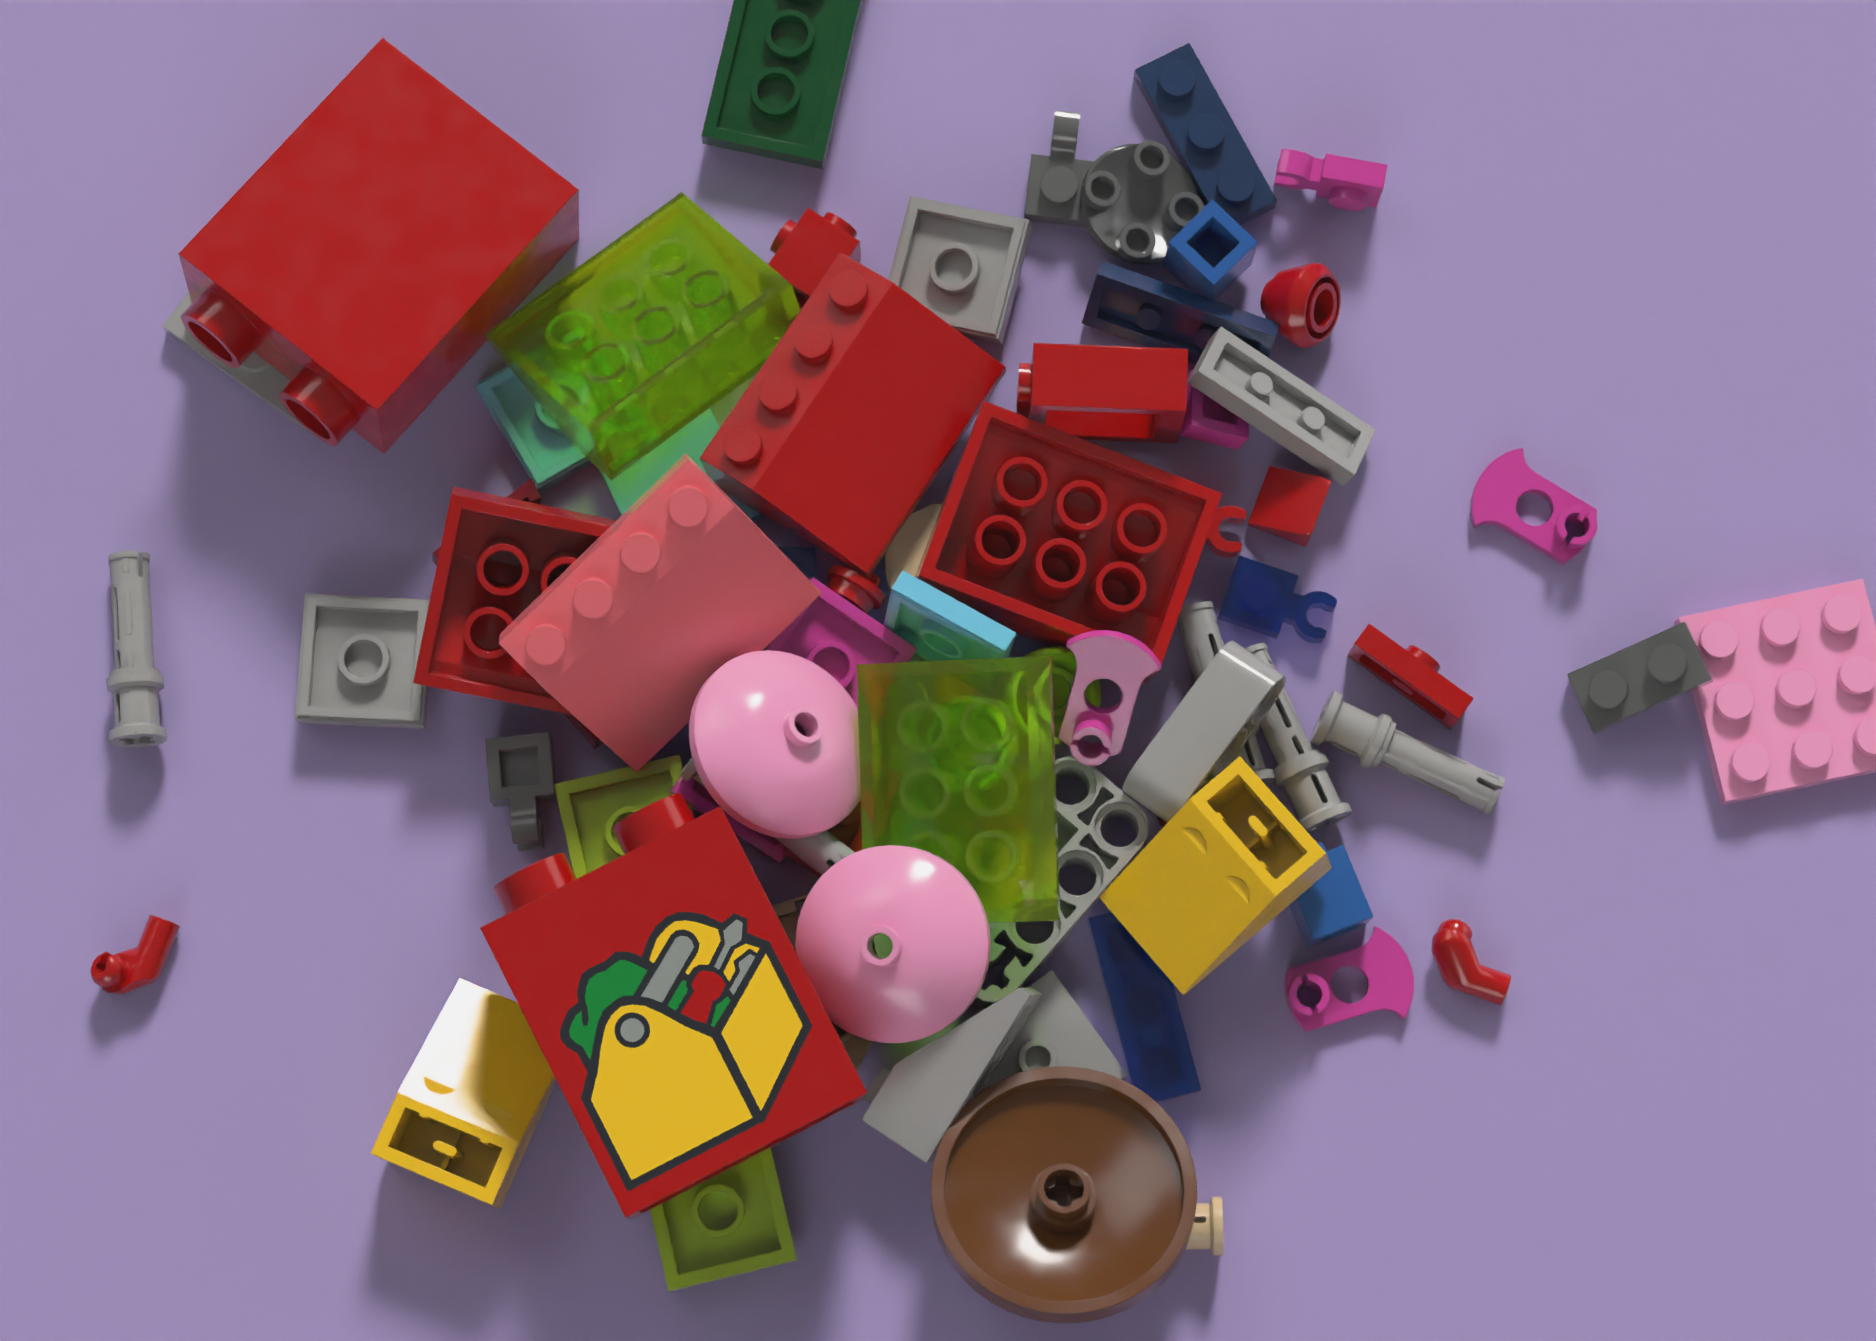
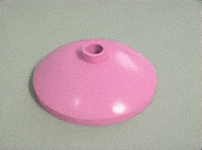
(756, 757)
(935, 935)

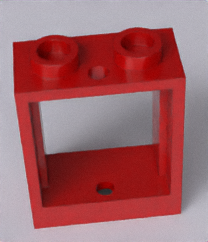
(1106, 391)

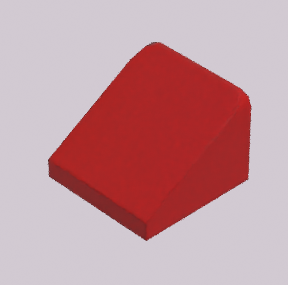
(1289, 504)

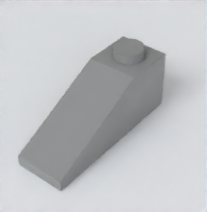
(933, 1084)

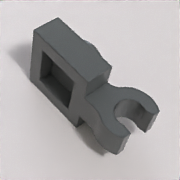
(1057, 178)
(522, 776)

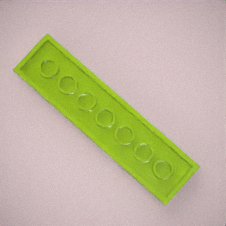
(739, 1216)

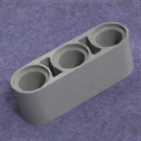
(1204, 730)

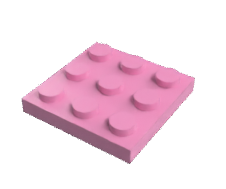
(1788, 690)

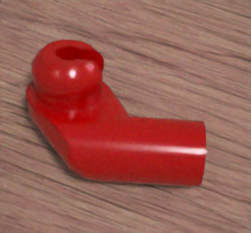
(137, 965)

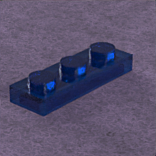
(1143, 1013)

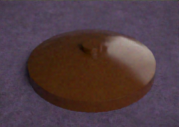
(1063, 1194)

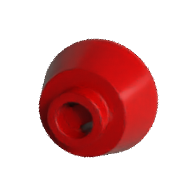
(1303, 303)

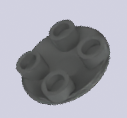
(1137, 201)

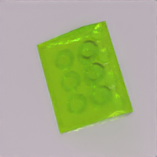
(647, 334)
(966, 770)

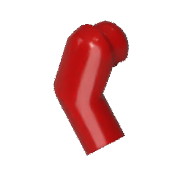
(1461, 967)

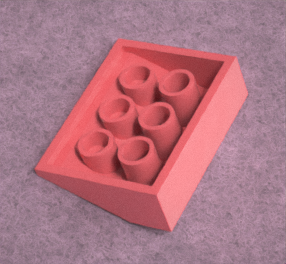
(657, 612)

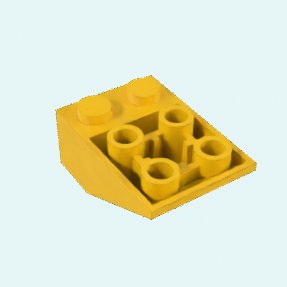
(1215, 876)
(470, 1097)

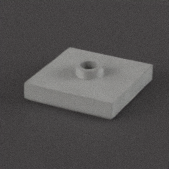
(961, 264)
(361, 662)
(1056, 1036)

